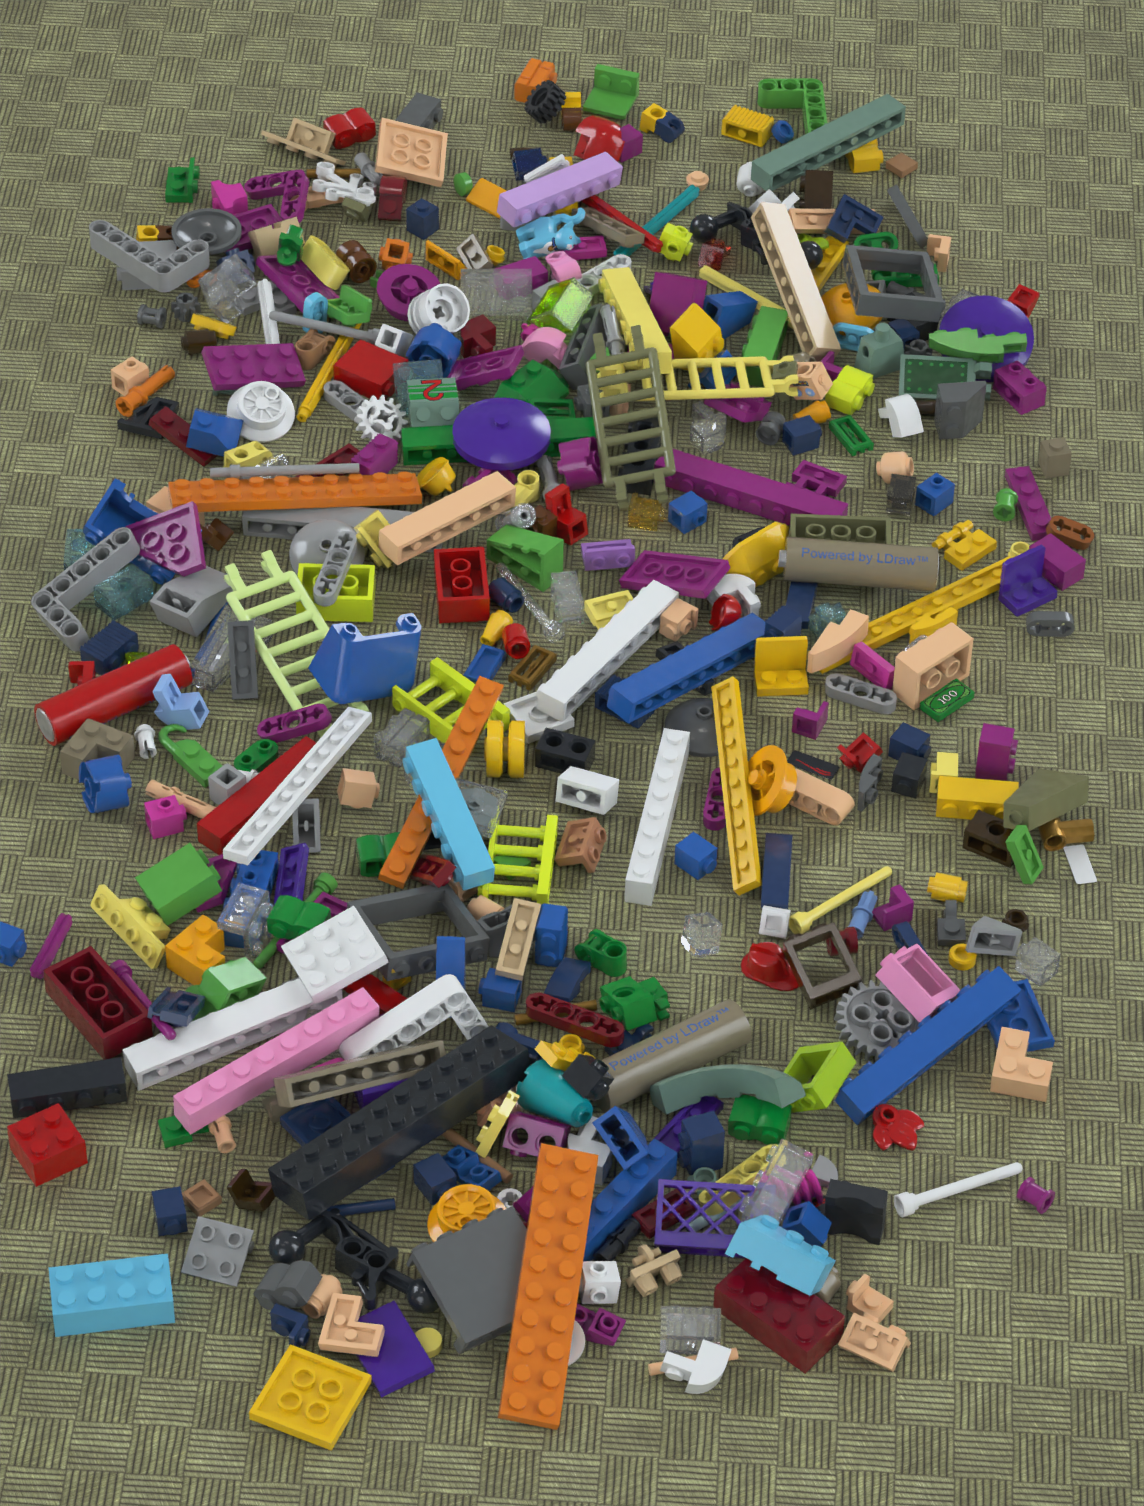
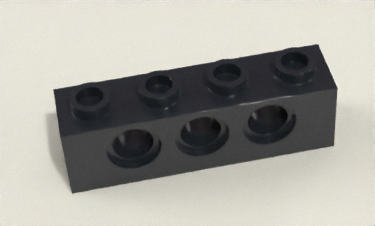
(643, 487)

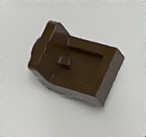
(250, 1193)

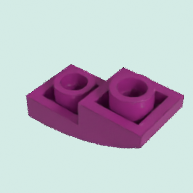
(600, 1326)

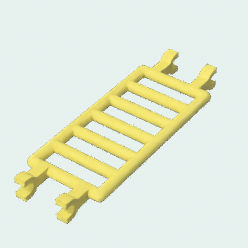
(771, 385)

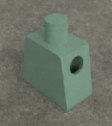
(879, 351)

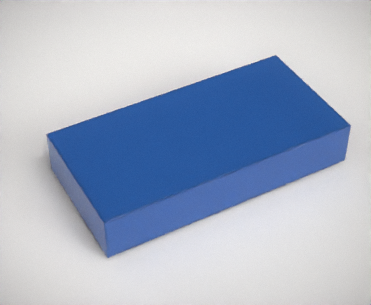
(485, 663)

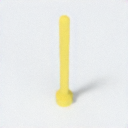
(801, 921)

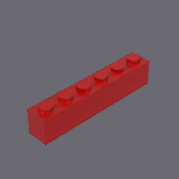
(231, 815)

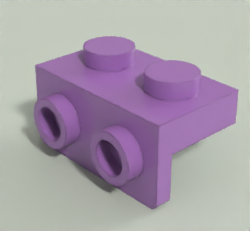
(607, 554)

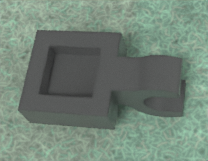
(950, 929)

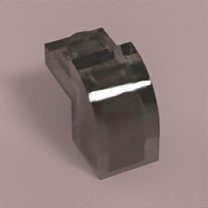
(901, 494)

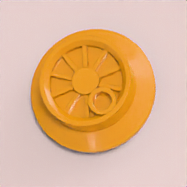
(771, 780)
(460, 1206)

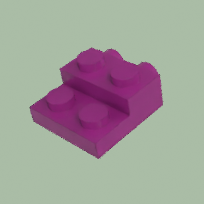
(741, 408)

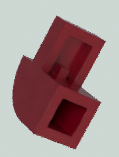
(392, 197)
(477, 337)

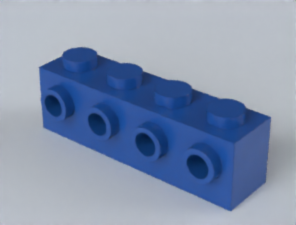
(258, 873)

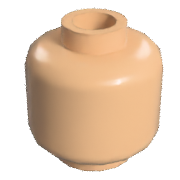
(894, 463)

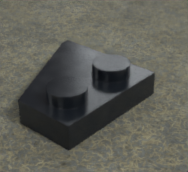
(140, 420)

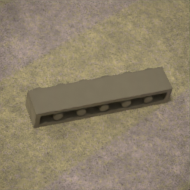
(356, 1073)

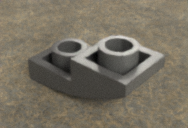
(868, 782)

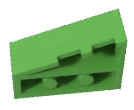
(527, 554)

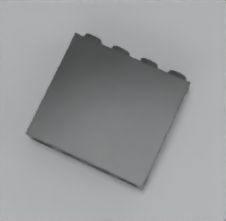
(475, 1275)

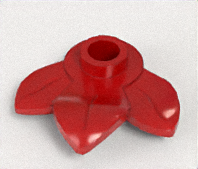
(899, 1129)

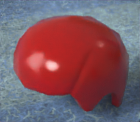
(725, 612)

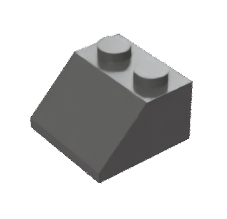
(959, 408)

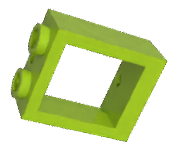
(829, 1064)

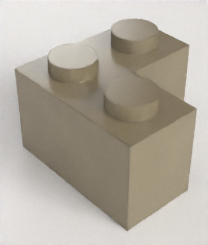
(95, 741)

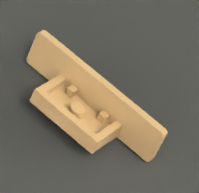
(309, 138)

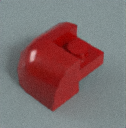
(599, 136)

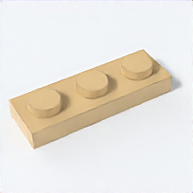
(518, 939)

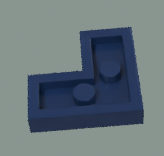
(852, 214)

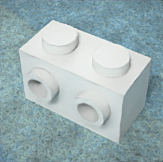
(587, 790)

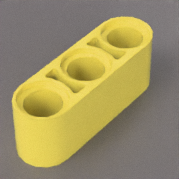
(324, 262)

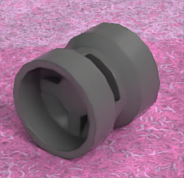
(770, 428)

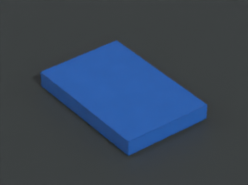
(1026, 1016)

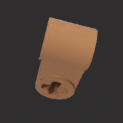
(313, 348)

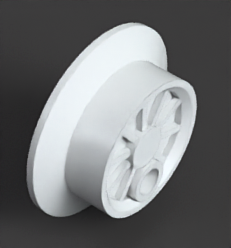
(265, 411)

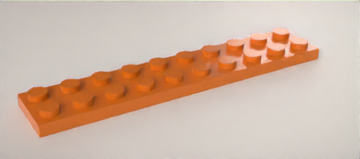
(297, 492)
(548, 1287)

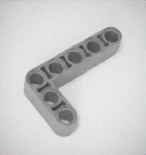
(145, 264)
(78, 581)

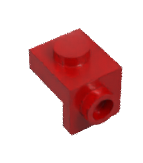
(859, 752)

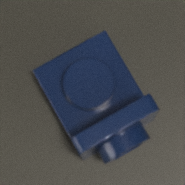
(290, 1323)

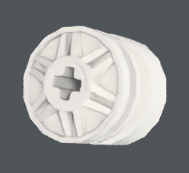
(440, 305)

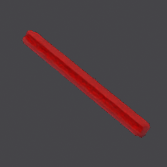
(600, 205)

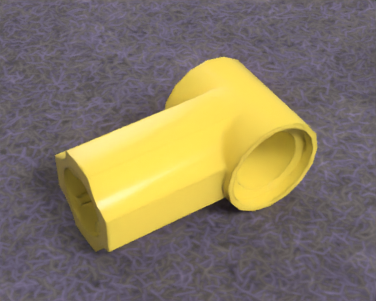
(527, 488)

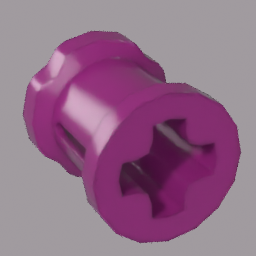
(1035, 1195)

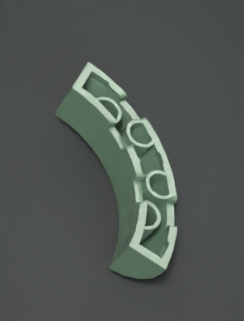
(726, 1082)

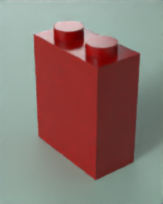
(368, 370)

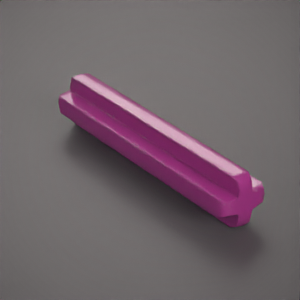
(51, 945)

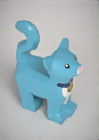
(543, 238)

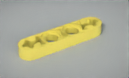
(738, 1175)

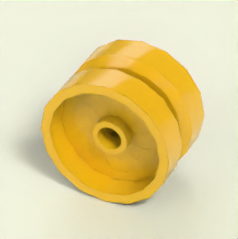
(501, 748)

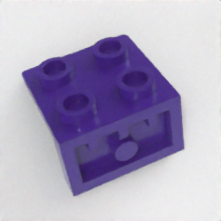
(1022, 582)

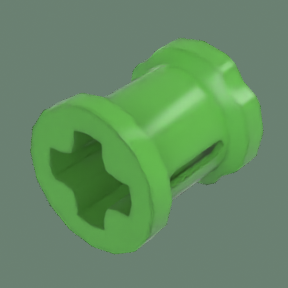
(1004, 509)

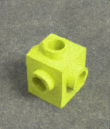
(675, 242)

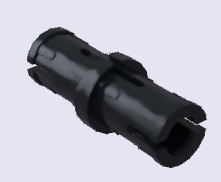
(618, 1241)

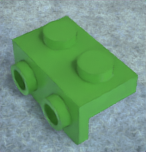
(350, 307)

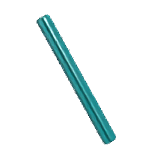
(664, 216)

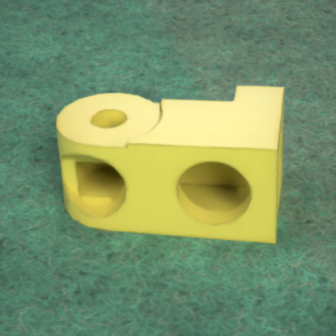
(246, 455)

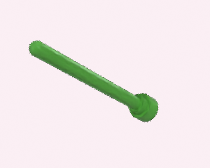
(323, 883)

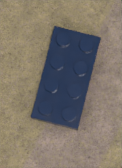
(314, 1119)

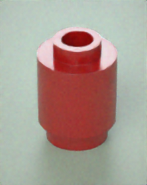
(516, 640)

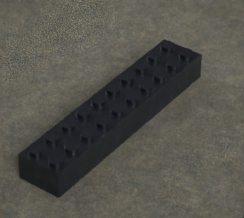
(399, 1122)

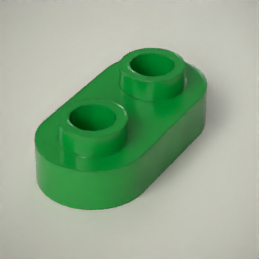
(877, 239)
(258, 756)

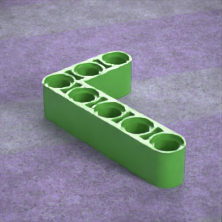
(795, 94)

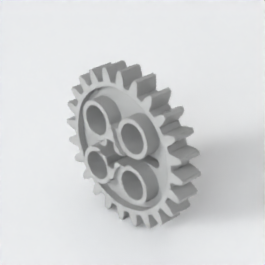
(876, 1022)

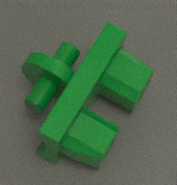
(290, 246)

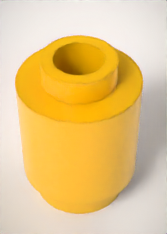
(947, 887)

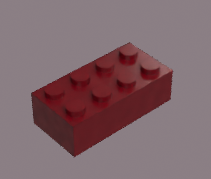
(97, 1003)
(778, 1315)

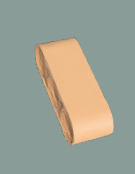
(821, 799)

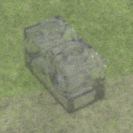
(567, 599)

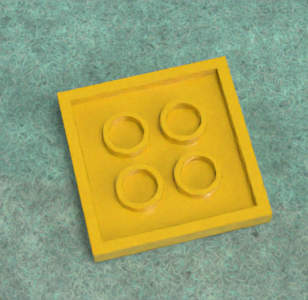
(310, 1397)

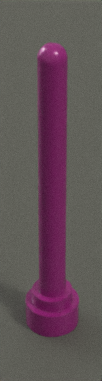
(124, 972)

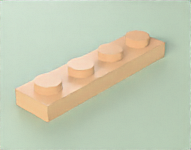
(813, 220)

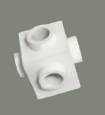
(599, 1282)

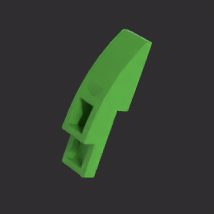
(966, 344)

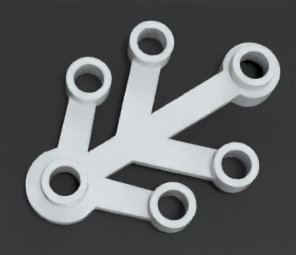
(340, 187)

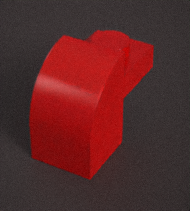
(570, 521)

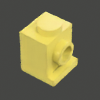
(945, 765)

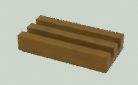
(536, 669)

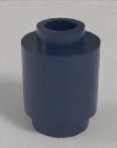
(505, 595)

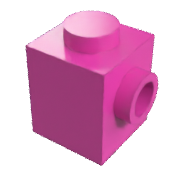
(164, 816)

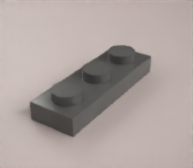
(242, 660)

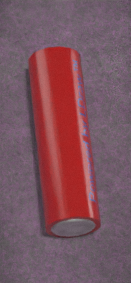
(110, 694)

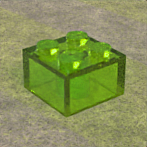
(562, 306)

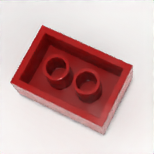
(461, 585)

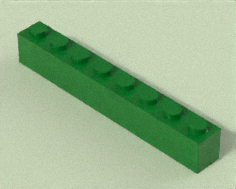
(427, 443)

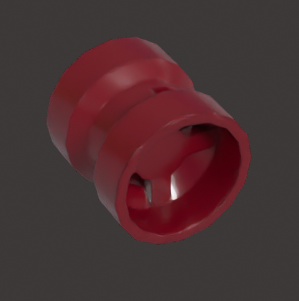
(850, 939)

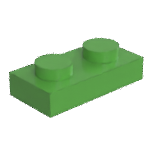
(1024, 854)

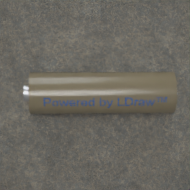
(859, 564)
(675, 1051)

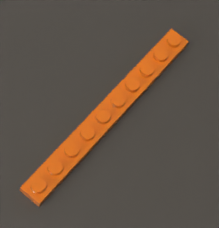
(457, 752)

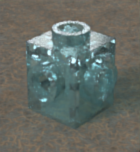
(824, 615)

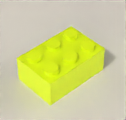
(355, 598)

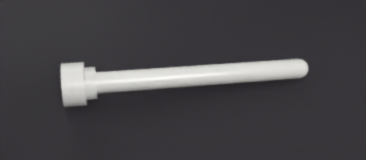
(907, 1203)

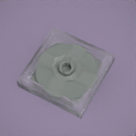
(484, 804)

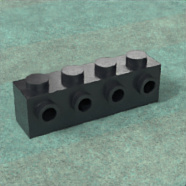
(69, 1085)

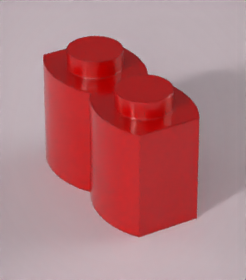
(350, 127)

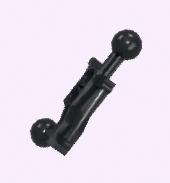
(706, 227)
(360, 1257)

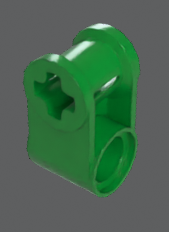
(604, 953)

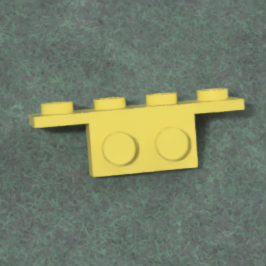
(133, 923)

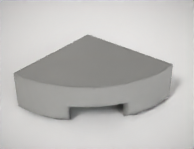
(824, 1171)

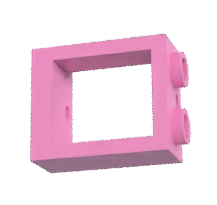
(916, 981)

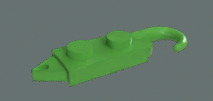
(189, 754)

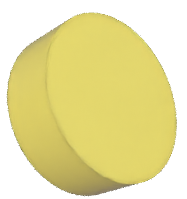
(430, 1340)

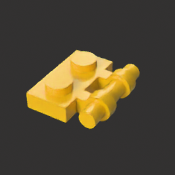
(968, 550)

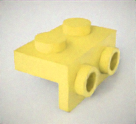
(368, 536)

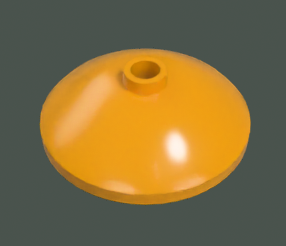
(841, 309)

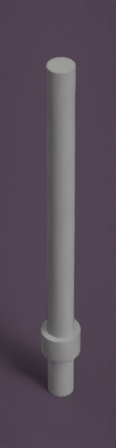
(237, 471)

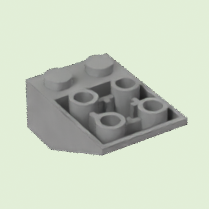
(191, 600)

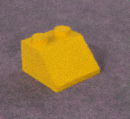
(695, 335)

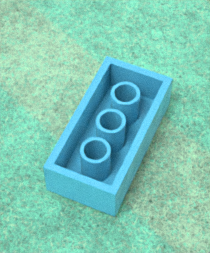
(111, 1295)

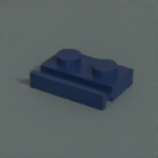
(176, 1008)

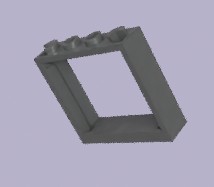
(892, 305)
(417, 903)

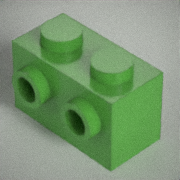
(231, 983)

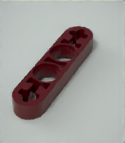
(546, 1007)

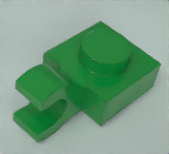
(659, 995)
(174, 1133)

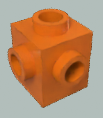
(395, 253)

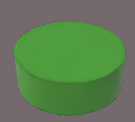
(463, 183)

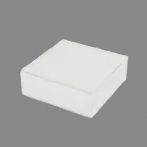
(774, 922)

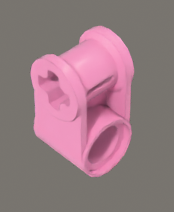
(563, 266)

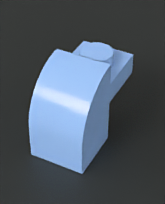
(179, 707)

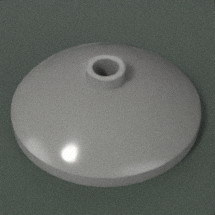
(308, 543)

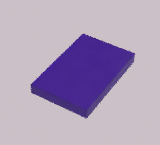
(400, 1355)

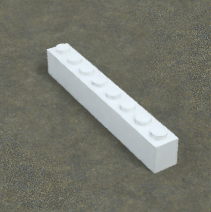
(605, 652)
(657, 817)
(221, 1033)

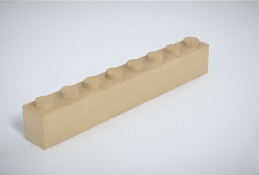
(795, 280)

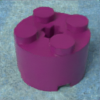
(580, 463)

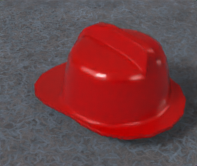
(768, 966)

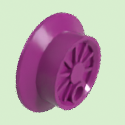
(400, 285)

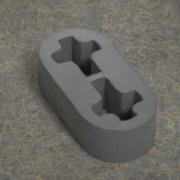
(1050, 623)

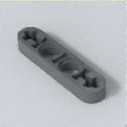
(908, 216)

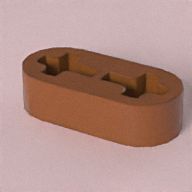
(1070, 532)

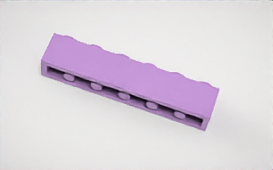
(559, 189)

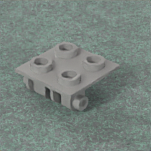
(218, 1251)

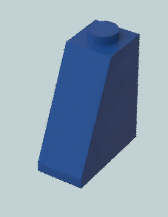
(730, 310)
(622, 1136)

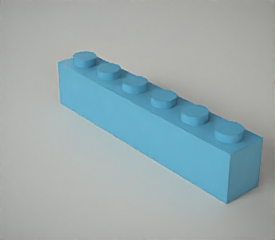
(449, 814)

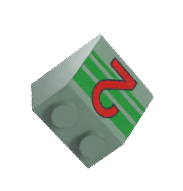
(432, 402)

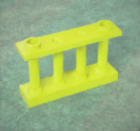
(455, 687)
(540, 873)

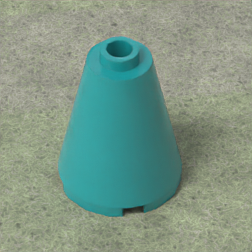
(551, 1096)

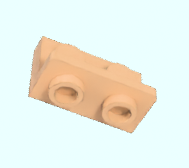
(873, 1341)

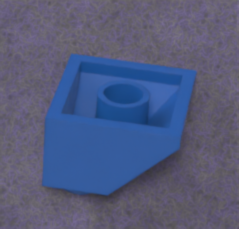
(213, 432)

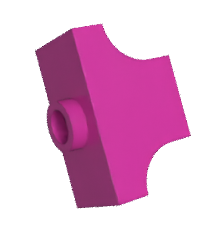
(229, 197)

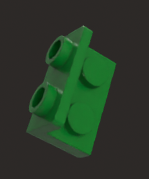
(182, 183)

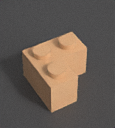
(1016, 1073)

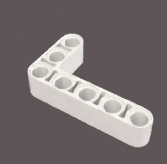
(415, 1017)

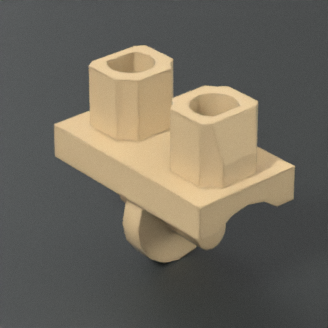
(644, 1275)

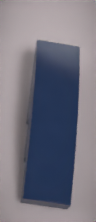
(802, 600)
(776, 870)

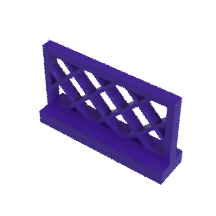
(690, 1241)

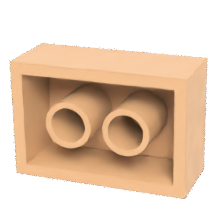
(932, 664)

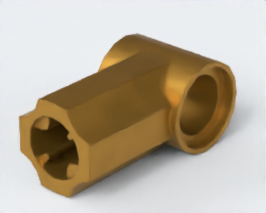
(1058, 833)

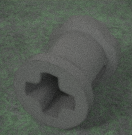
(145, 316)

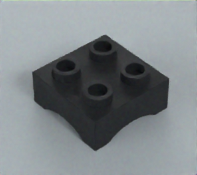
(856, 1210)

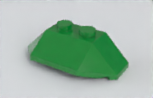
(534, 381)

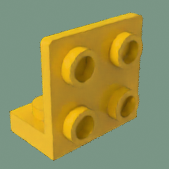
(781, 666)

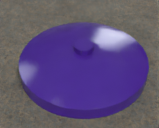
(994, 317)
(501, 434)

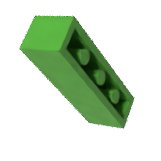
(765, 339)

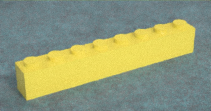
(632, 309)

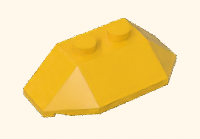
(759, 554)

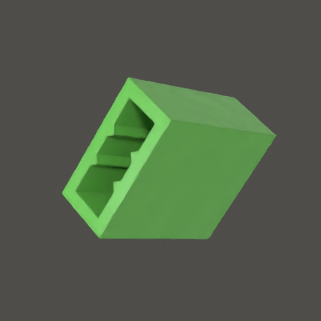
(179, 883)

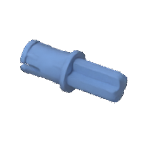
(863, 912)

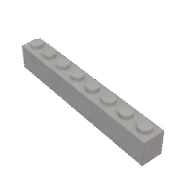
(287, 522)

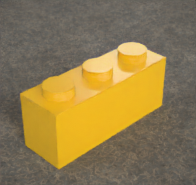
(965, 796)

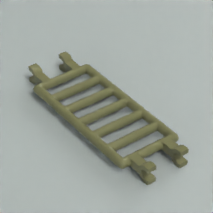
(601, 422)

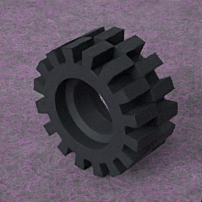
(545, 101)

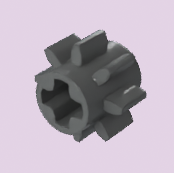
(185, 306)
(918, 347)

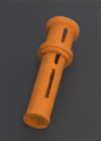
(139, 395)

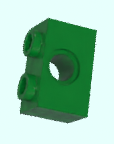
(627, 1003)

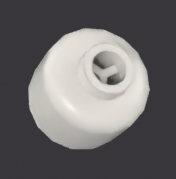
(745, 183)

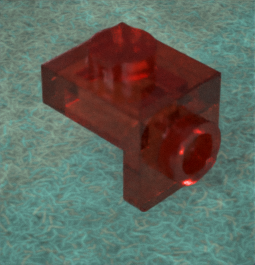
(713, 253)

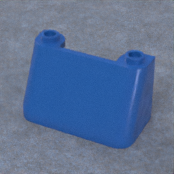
(118, 511)
(367, 667)

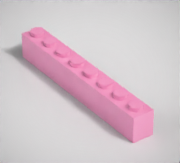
(276, 1058)

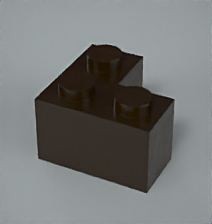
(817, 189)

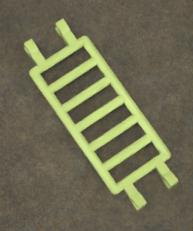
(277, 578)

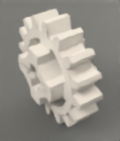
(381, 418)

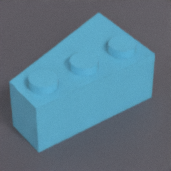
(782, 1253)

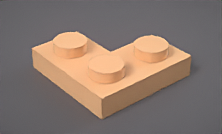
(344, 1332)

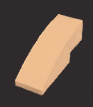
(837, 641)

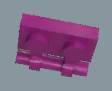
(818, 478)

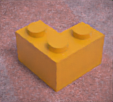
(196, 950)

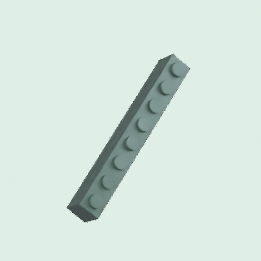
(828, 142)

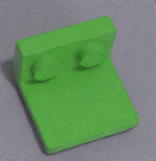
(613, 92)

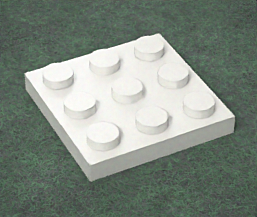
(334, 954)

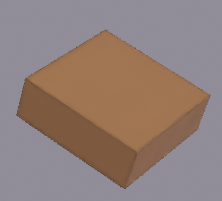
(901, 165)
(201, 1198)

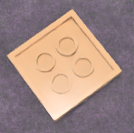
(411, 152)

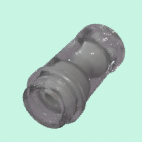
(520, 516)

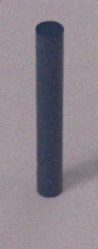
(365, 1207)

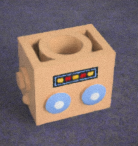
(813, 381)

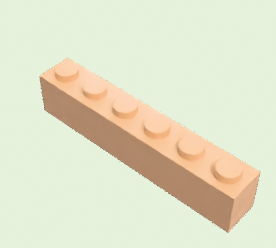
(447, 518)

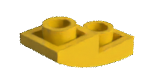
(928, 625)

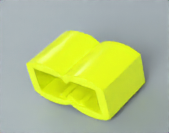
(850, 390)

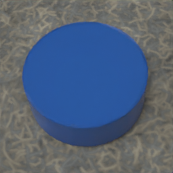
(782, 131)

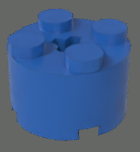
(435, 343)
(104, 784)

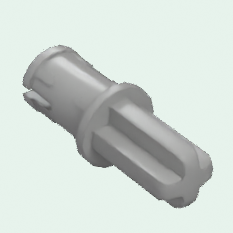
(368, 168)

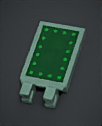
(922, 374)

